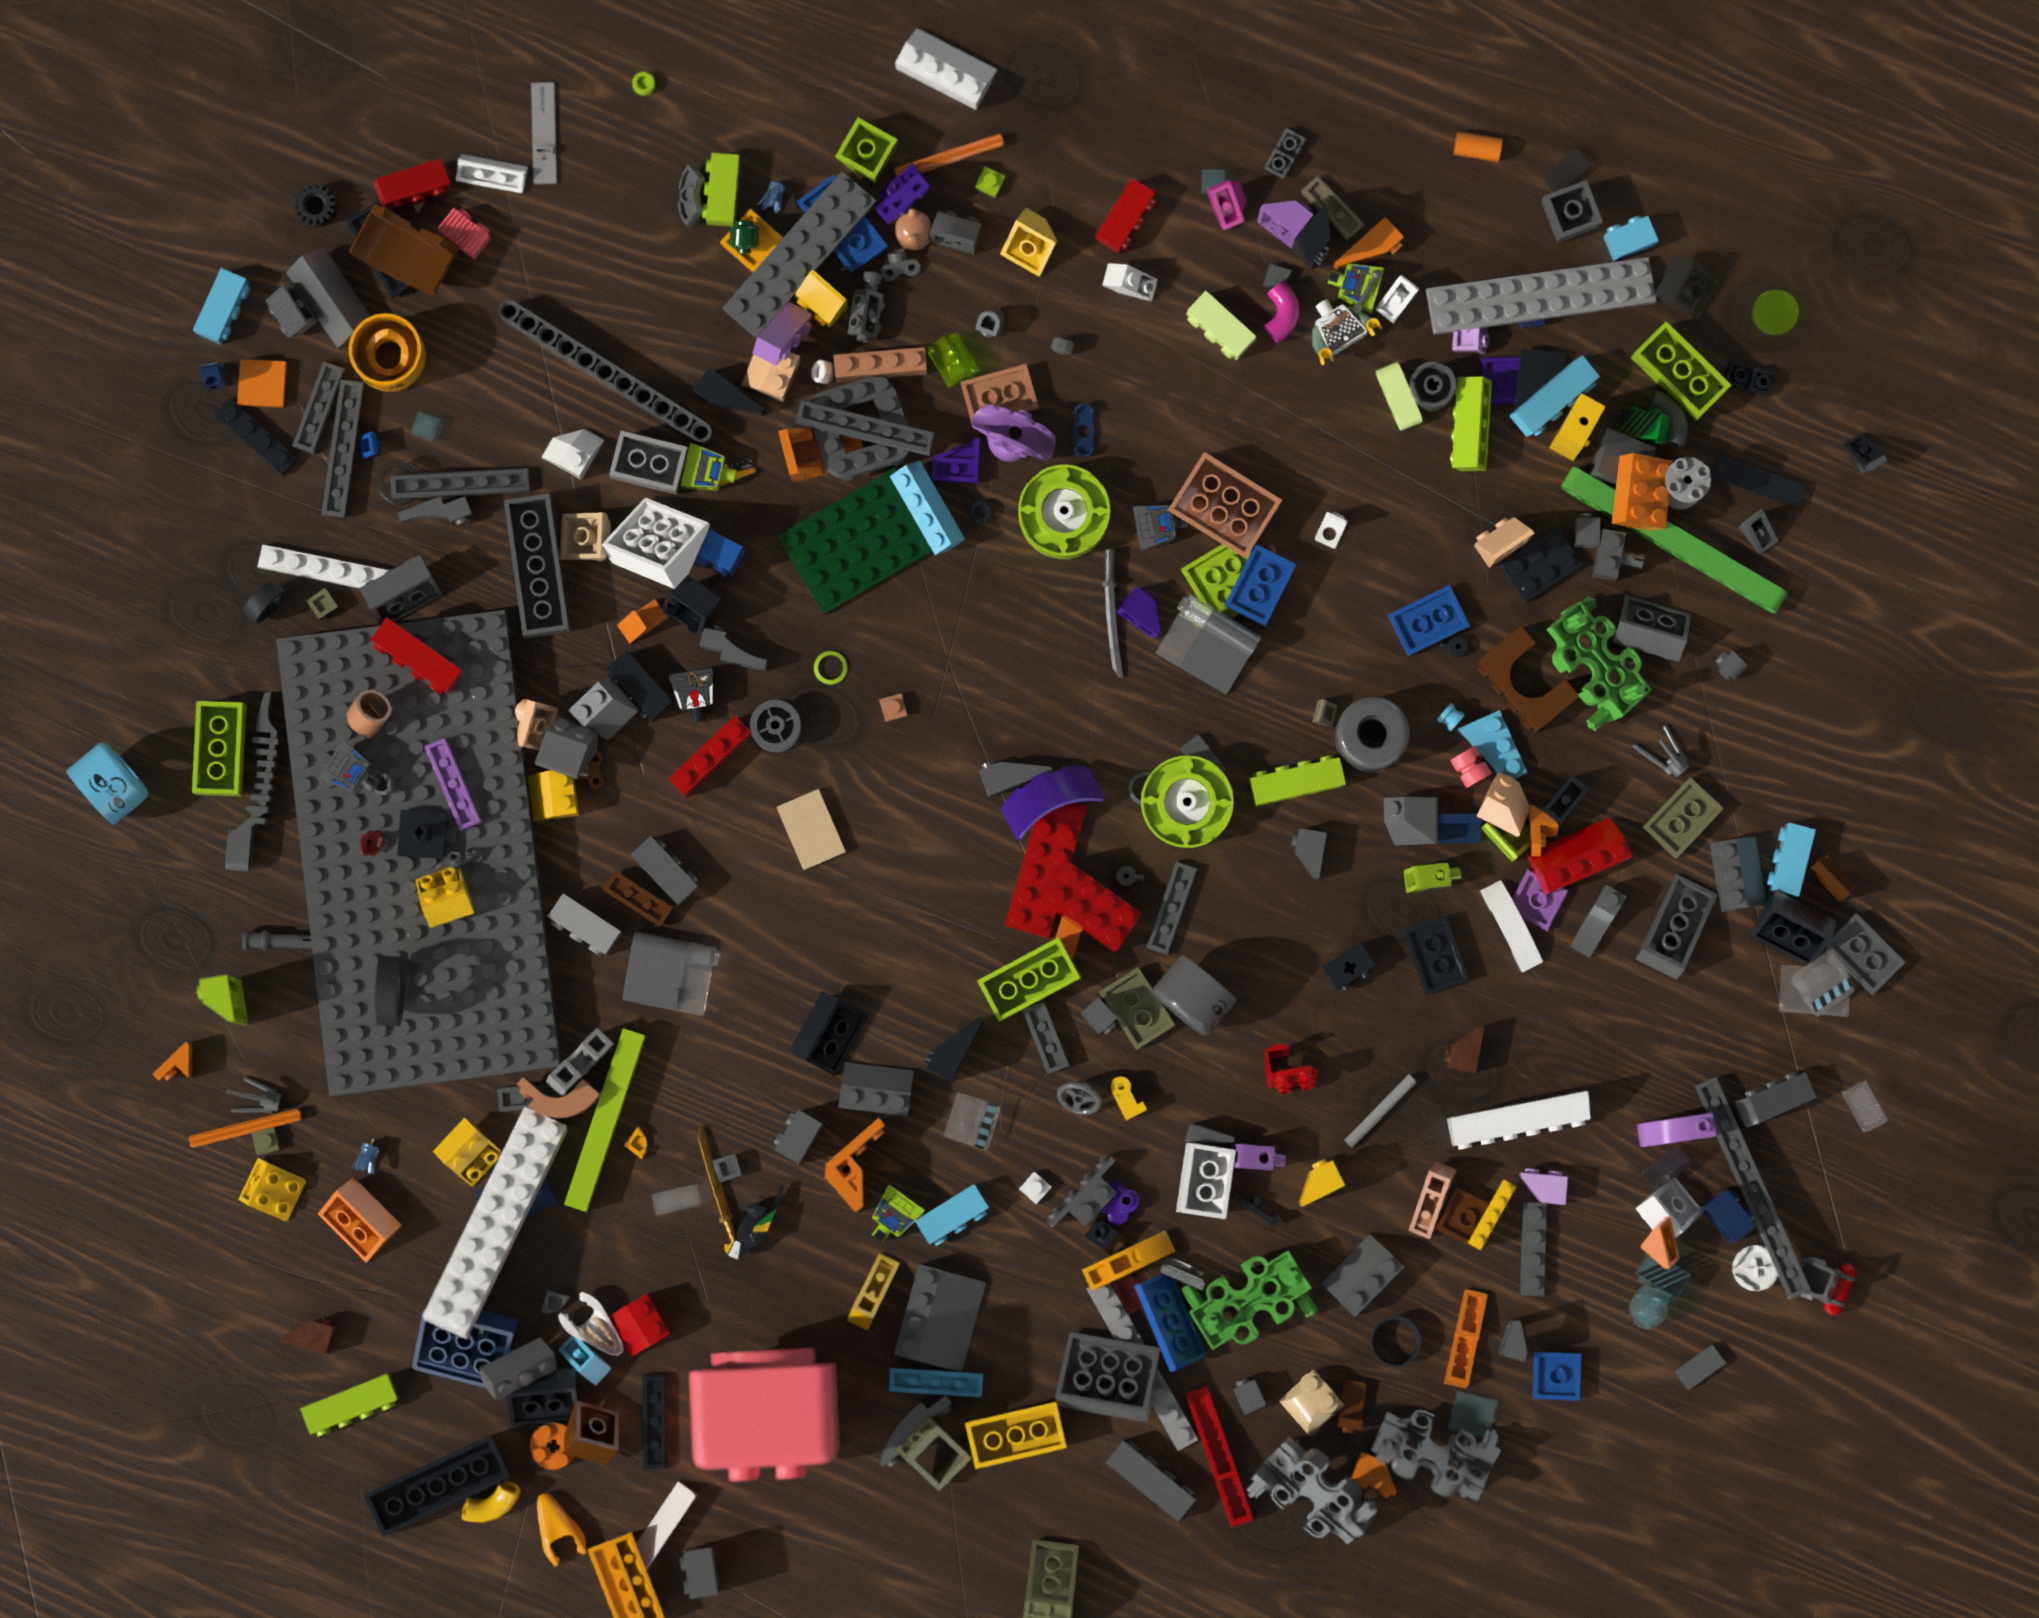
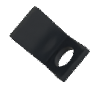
(1106, 1237)

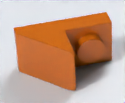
(642, 621)
(1540, 827)
(181, 1058)

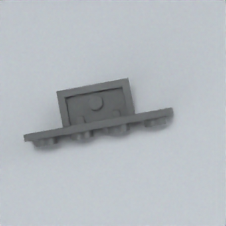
(1088, 1197)

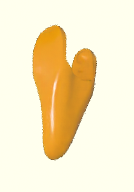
(555, 1524)

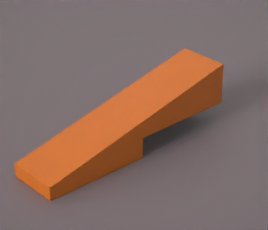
(1465, 1339)

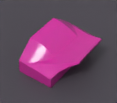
(1228, 203)

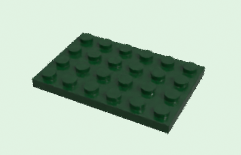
(855, 543)

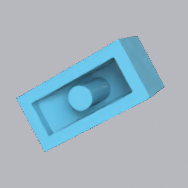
(584, 1359)

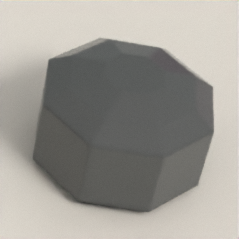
(1062, 346)
(386, 784)

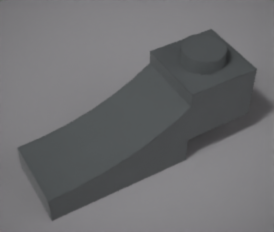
(456, 512)
(716, 640)
(1597, 921)

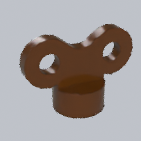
(592, 771)

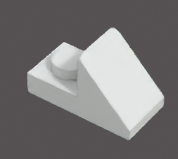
(1397, 298)

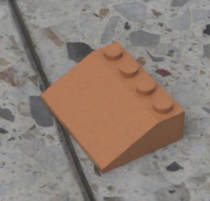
(1225, 505)

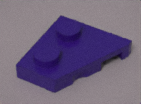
(958, 464)

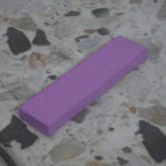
(453, 784)

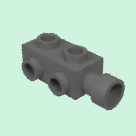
(866, 309)

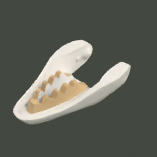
(597, 1330)

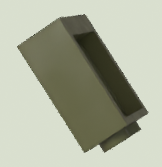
(920, 1440)

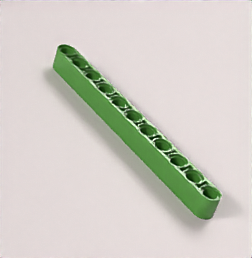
(1682, 545)

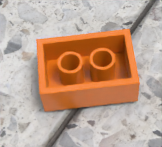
(1641, 492)

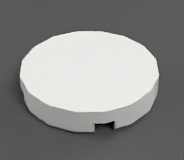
(1754, 1268)

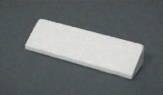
(664, 1523)

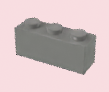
(584, 925)

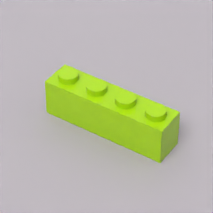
(1471, 424)
(1298, 781)
(349, 1404)

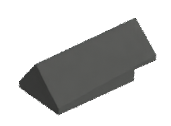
(328, 295)

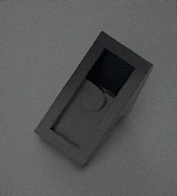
(1864, 453)

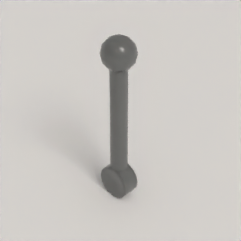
(1358, 306)

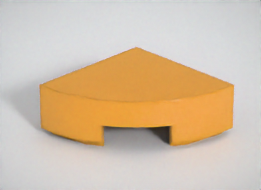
(637, 1143)

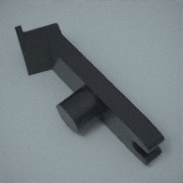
(1254, 1207)

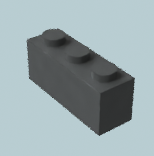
(665, 870)
(518, 1368)

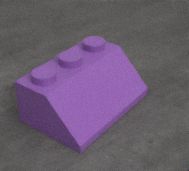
(1285, 219)

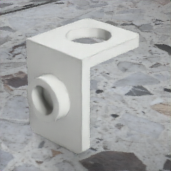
(1333, 521)

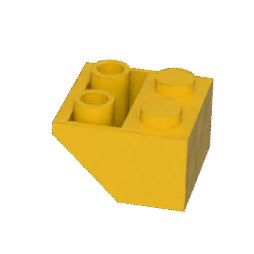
(444, 896)
(468, 1152)

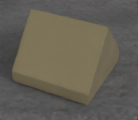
(1325, 713)

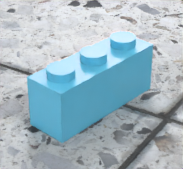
(222, 306)
(1791, 859)
(952, 1215)

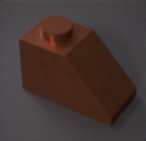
(1465, 1052)
(312, 1336)

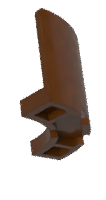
(403, 251)

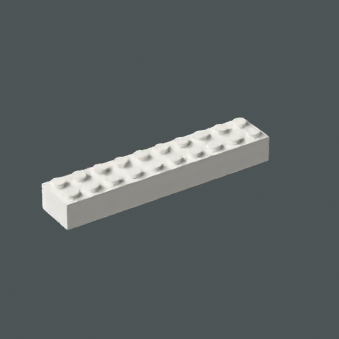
(495, 1223)

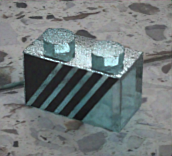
(1668, 1281)

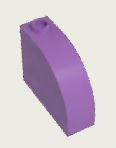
(1676, 1130)

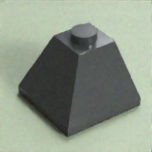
(1412, 820)

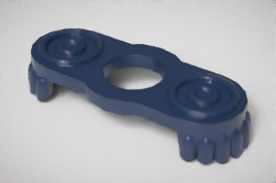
(1083, 416)

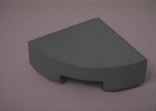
(1275, 275)
(554, 1302)

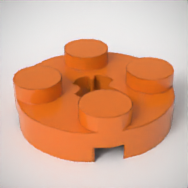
(542, 1453)

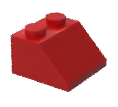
(639, 1325)

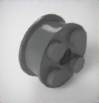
(775, 739)

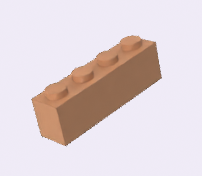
(880, 364)

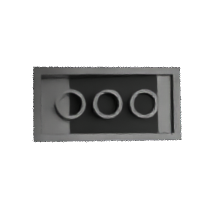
(1676, 927)

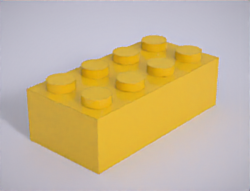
(1015, 1435)

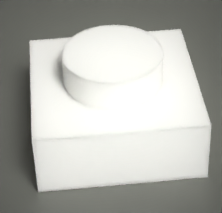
(1035, 1188)

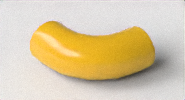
(493, 1507)

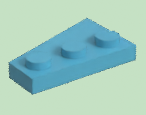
(1495, 744)

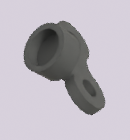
(899, 264)

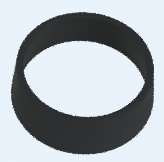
(1411, 1358)

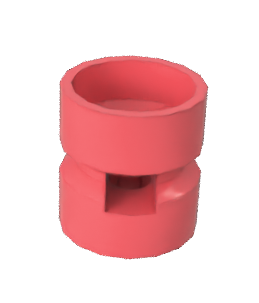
(1471, 767)

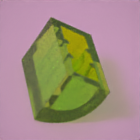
(952, 359)

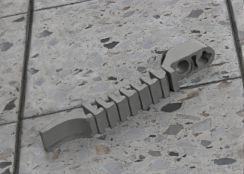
(241, 838)

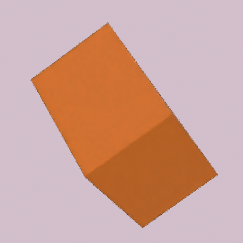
(1662, 1244)

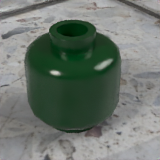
(744, 236)

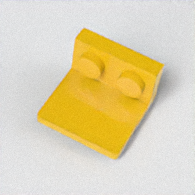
(272, 1190)

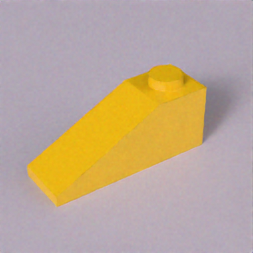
(873, 1291)

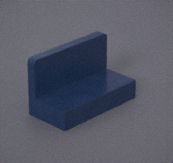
(1459, 828)

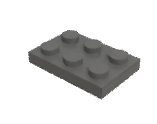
(1865, 954)

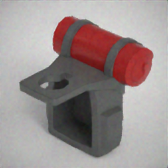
(1828, 1283)

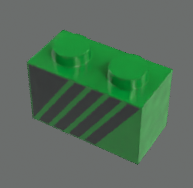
(1644, 425)

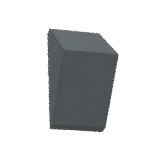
(1759, 532)

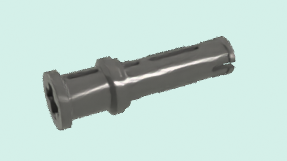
(265, 940)

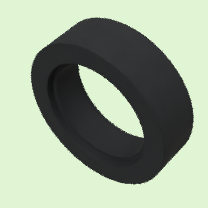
(390, 990)

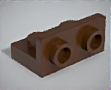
(1832, 877)

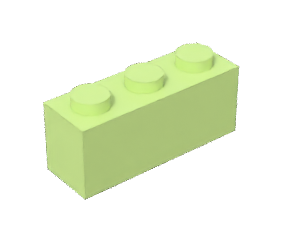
(1220, 326)

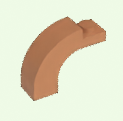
(572, 1104)

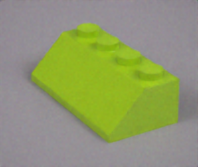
(224, 996)

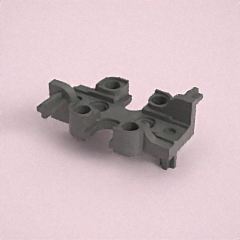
(1461, 1449)
(1280, 1476)

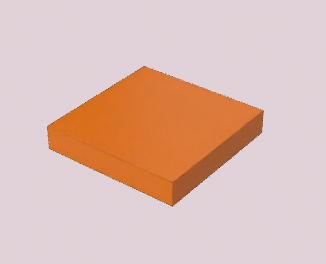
(262, 383)

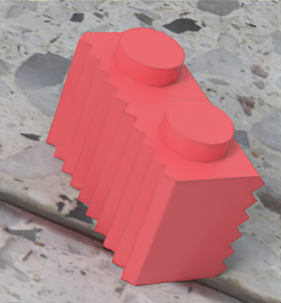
(464, 233)

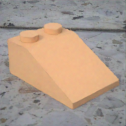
(1502, 541)

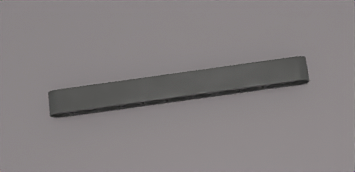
(599, 363)

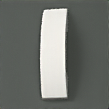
(1512, 925)

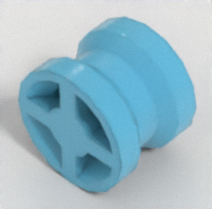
(1450, 717)

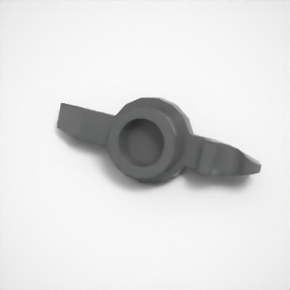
(455, 859)

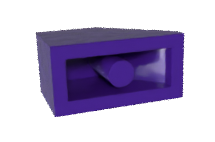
(1141, 611)

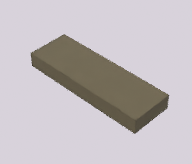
(1339, 214)

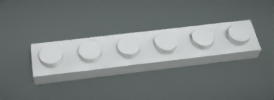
(317, 567)

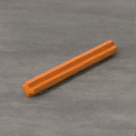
(955, 154)
(245, 1127)

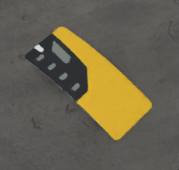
(743, 466)

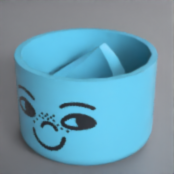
(108, 782)

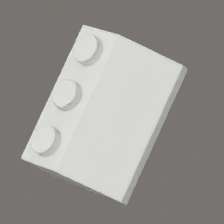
(1205, 1180)

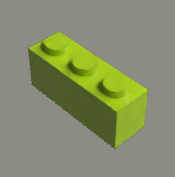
(721, 189)

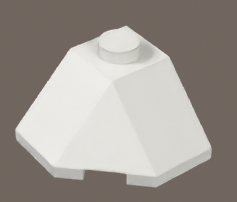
(573, 451)

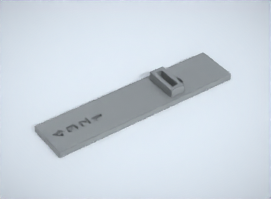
(543, 133)

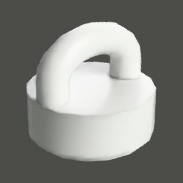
(822, 372)

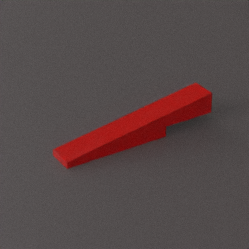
(1219, 1457)

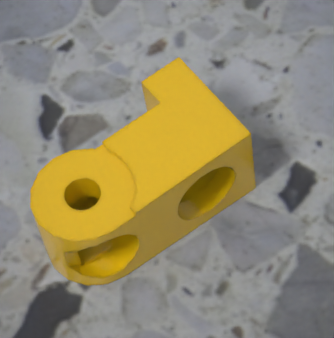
(1121, 1091)

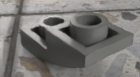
(1284, 153)

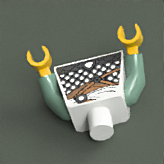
(1339, 329)

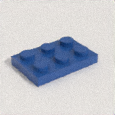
(1260, 585)
(1428, 620)

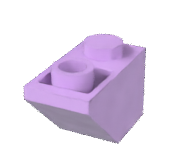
(1546, 1188)

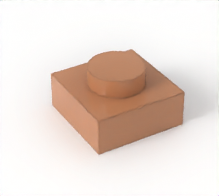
(893, 707)

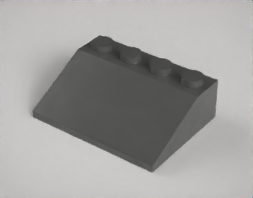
(940, 1318)
(1108, 1377)

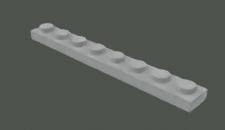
(1163, 1399)

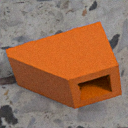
(1372, 1473)

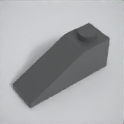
(1006, 776)

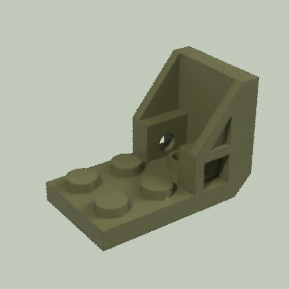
(1051, 1580)

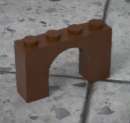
(1534, 711)

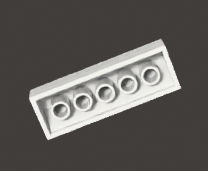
(1519, 1118)

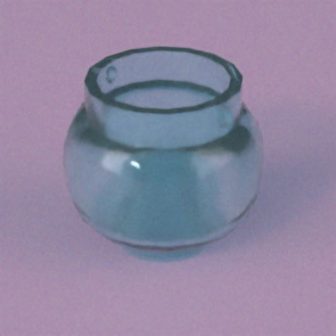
(1649, 1307)

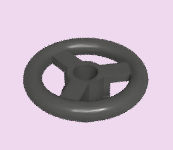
(1081, 1093)

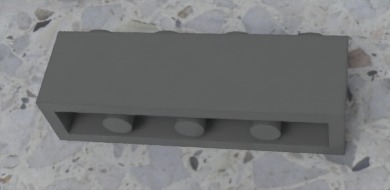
(1151, 1481)

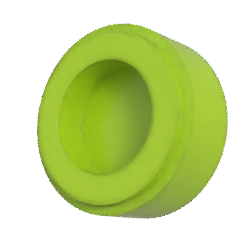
(643, 83)

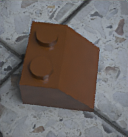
(592, 1433)

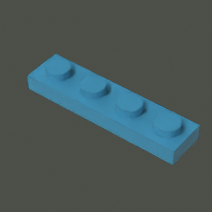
(936, 1382)

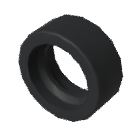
(264, 601)

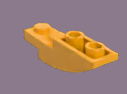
(1128, 1260)

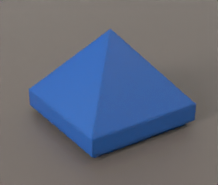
(369, 445)

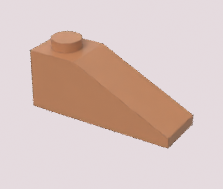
(1432, 1199)

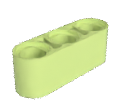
(1399, 396)

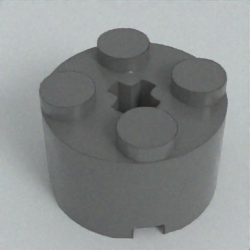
(1438, 375)

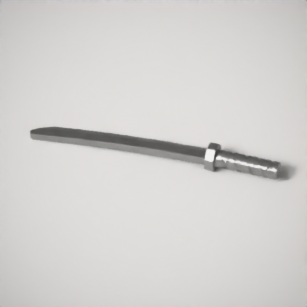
(1109, 585)

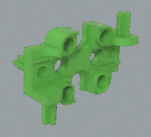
(1613, 698)
(1210, 1313)

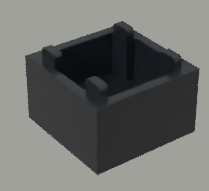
(691, 605)

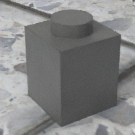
(1587, 531)
(1248, 1395)

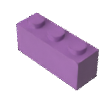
(783, 334)

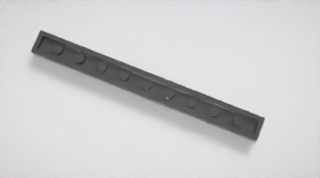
(1753, 1189)

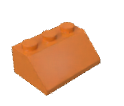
(359, 1219)

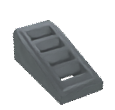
(1201, 1134)

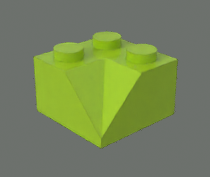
(867, 150)

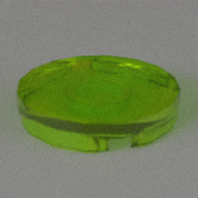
(1775, 312)

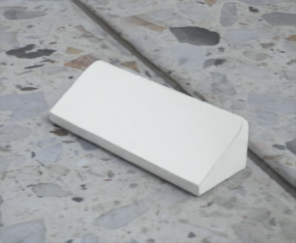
(491, 173)

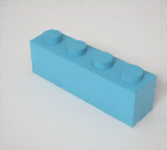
(1554, 396)
(927, 507)

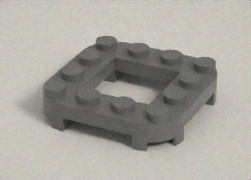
(870, 458)

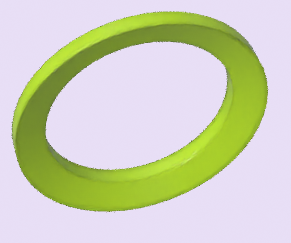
(837, 680)

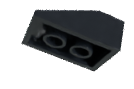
(951, 1053)

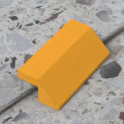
(625, 1579)

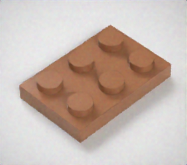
(1004, 389)

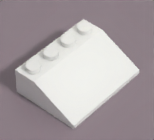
(657, 542)

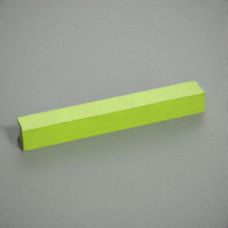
(605, 1120)

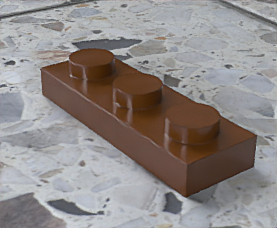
(637, 898)

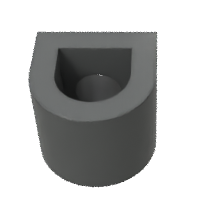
(990, 322)
(1730, 665)

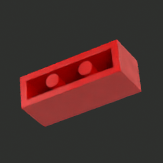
(412, 184)
(1126, 216)

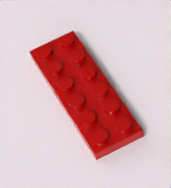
(1050, 843)

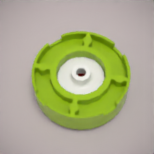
(1070, 490)
(1192, 779)

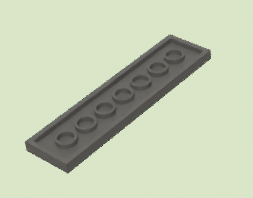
(798, 253)

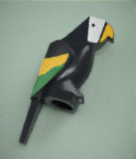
(752, 1228)

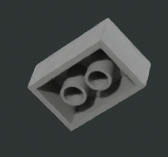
(648, 462)

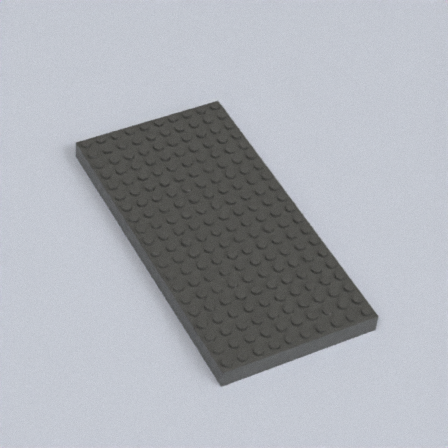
(472, 985)

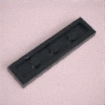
(1757, 481)
(654, 1422)

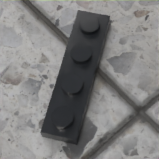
(256, 436)

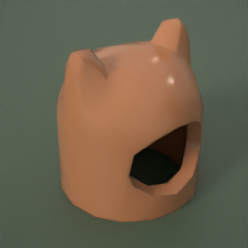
(913, 230)
(363, 716)

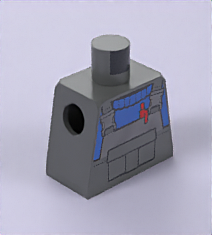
(1155, 526)
(349, 770)

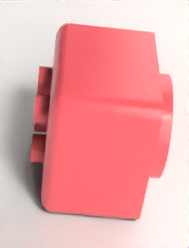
(764, 1412)

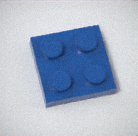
(1556, 1376)

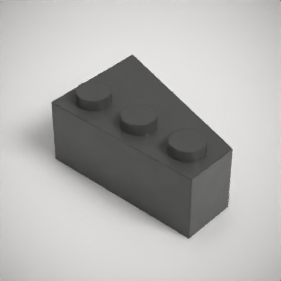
(1772, 1100)

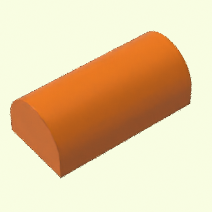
(1478, 146)

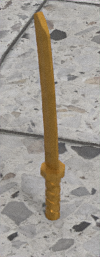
(726, 1217)

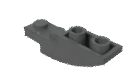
(909, 1425)

